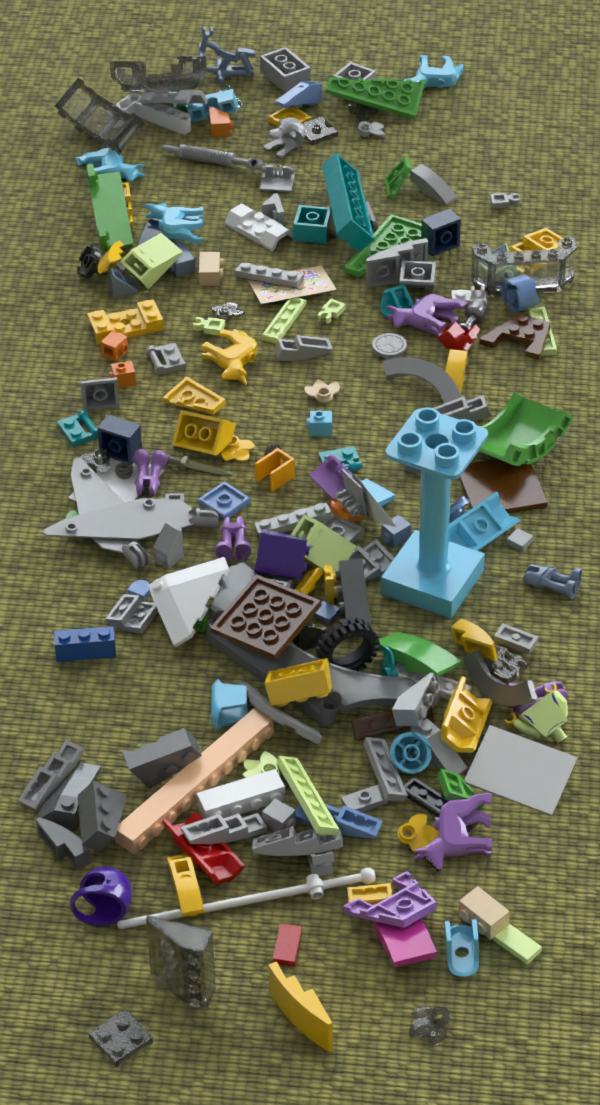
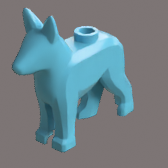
(437, 77)
(110, 162)
(177, 221)

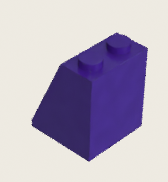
(281, 554)

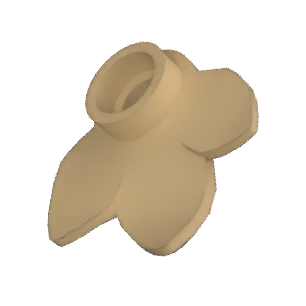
(321, 391)

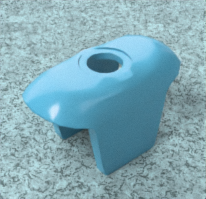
(227, 704)
(462, 938)

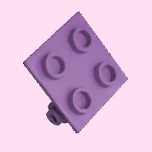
(329, 476)

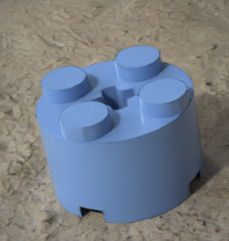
(520, 293)

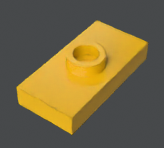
(308, 582)
(371, 893)

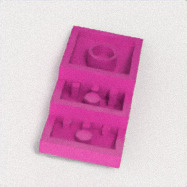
(405, 944)

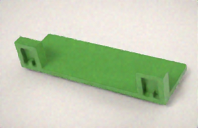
(109, 208)

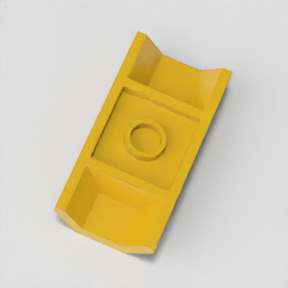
(464, 719)

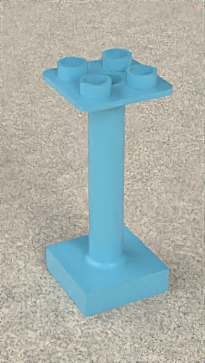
(429, 567)

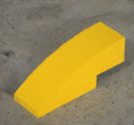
(456, 367)
(474, 638)

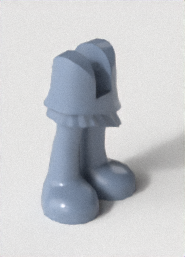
(549, 577)

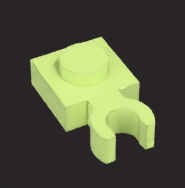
(331, 309)
(210, 326)

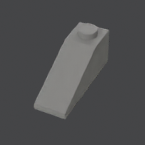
(442, 754)

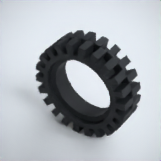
(344, 631)

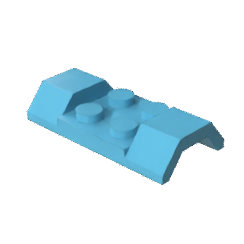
(481, 524)

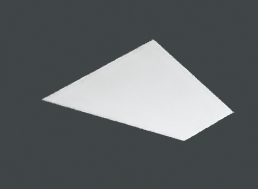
(374, 509)

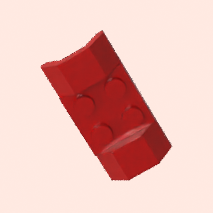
(214, 859)

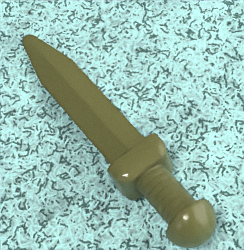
(184, 463)

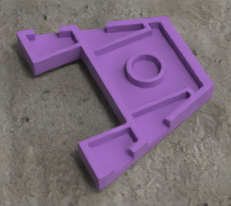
(400, 908)

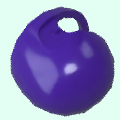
(109, 894)

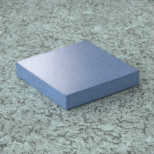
(224, 499)

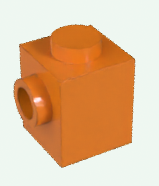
(114, 345)
(124, 372)

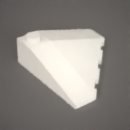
(184, 594)

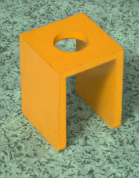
(273, 464)

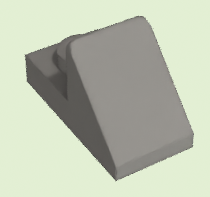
(274, 208)
(321, 863)

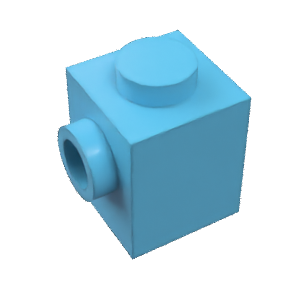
(320, 423)

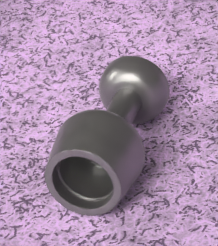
(475, 314)

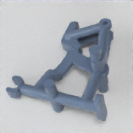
(222, 68)

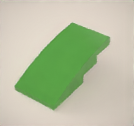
(419, 654)

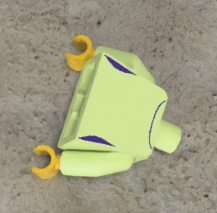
(543, 717)

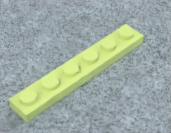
(307, 796)

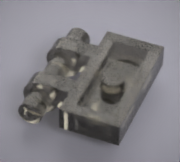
(505, 669)

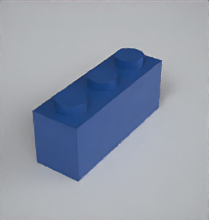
(85, 644)

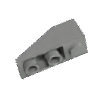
(414, 703)

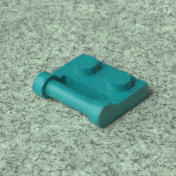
(74, 432)

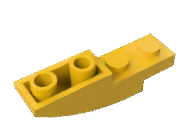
(185, 885)

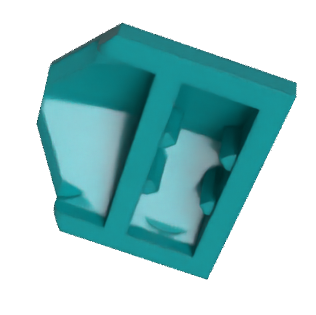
(395, 297)

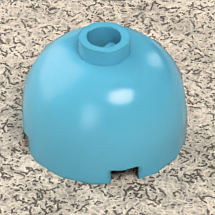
(418, 751)

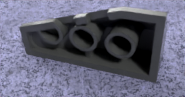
(63, 804)

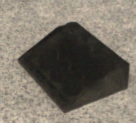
(182, 960)

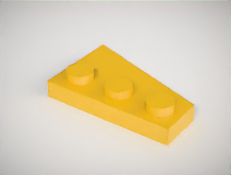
(194, 396)

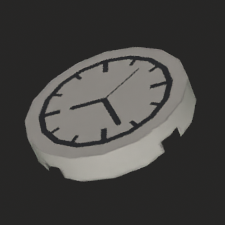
(389, 346)

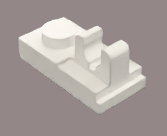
(470, 296)

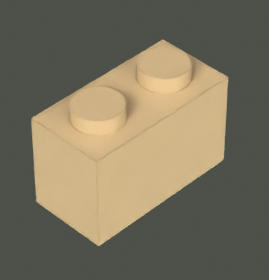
(210, 268)
(489, 913)

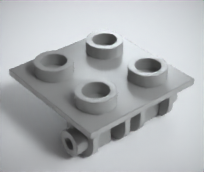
(277, 180)
(352, 496)

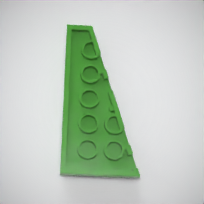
(384, 94)

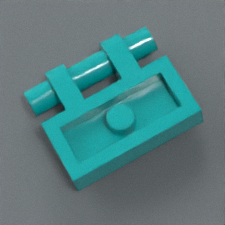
(345, 455)

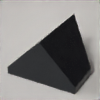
(308, 637)

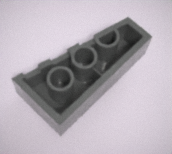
(352, 590)

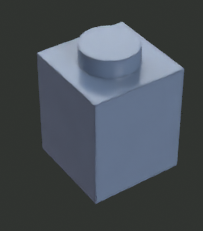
(396, 534)

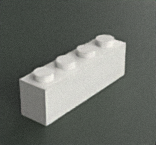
(241, 795)

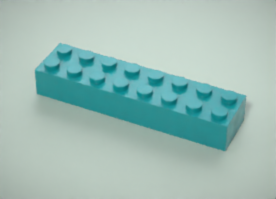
(347, 202)

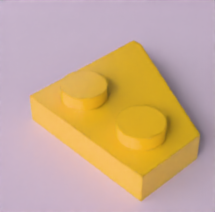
(330, 581)

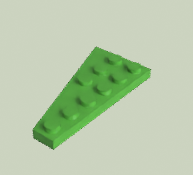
(391, 233)

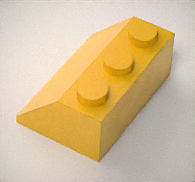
(202, 433)
(298, 682)

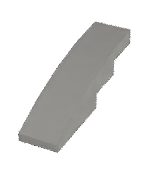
(51, 776)
(220, 830)

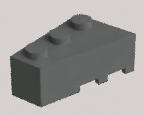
(163, 758)
(99, 814)

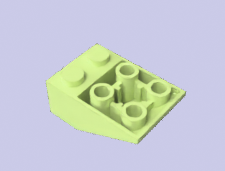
(151, 259)
(325, 544)

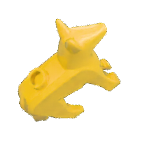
(234, 357)

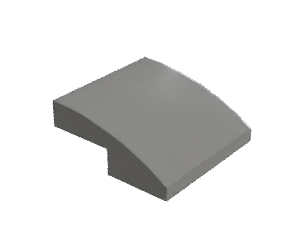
(375, 559)
(132, 614)

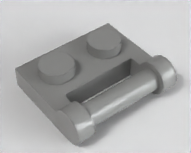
(171, 356)

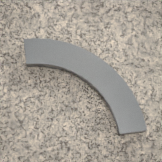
(426, 371)
(278, 715)

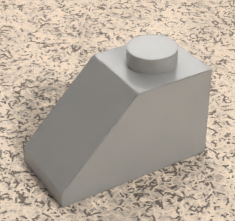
(169, 545)

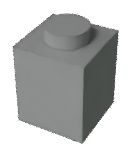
(279, 816)

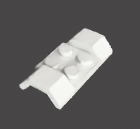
(256, 226)

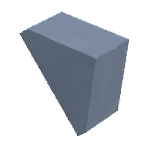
(120, 284)

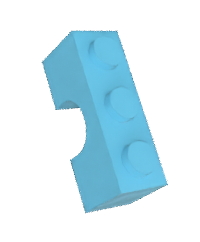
(224, 101)

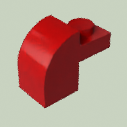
(455, 338)

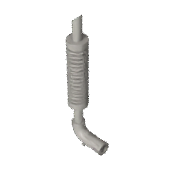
(212, 156)

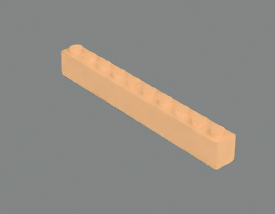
(196, 777)

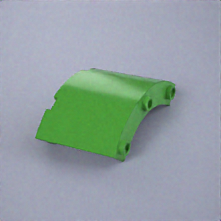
(524, 431)

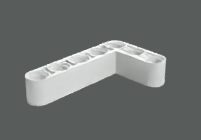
(157, 113)

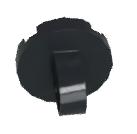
(89, 262)

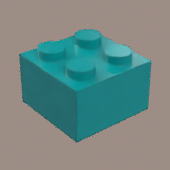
(312, 224)

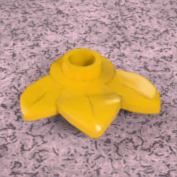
(237, 449)
(421, 833)

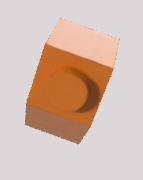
(219, 123)

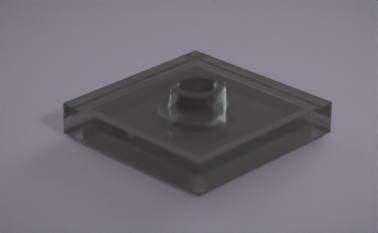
(318, 131)

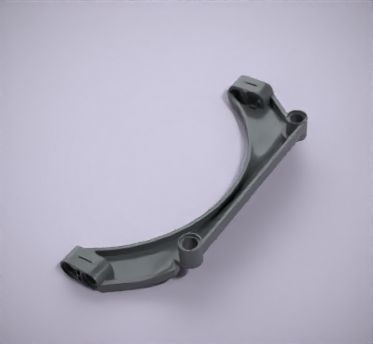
(349, 687)

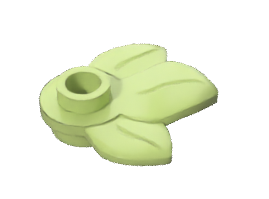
(266, 763)

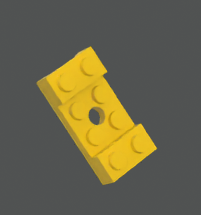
(140, 321)

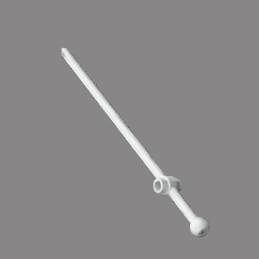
(313, 886)

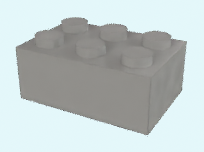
(284, 68)

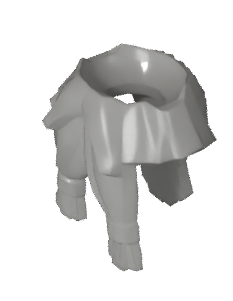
(289, 133)

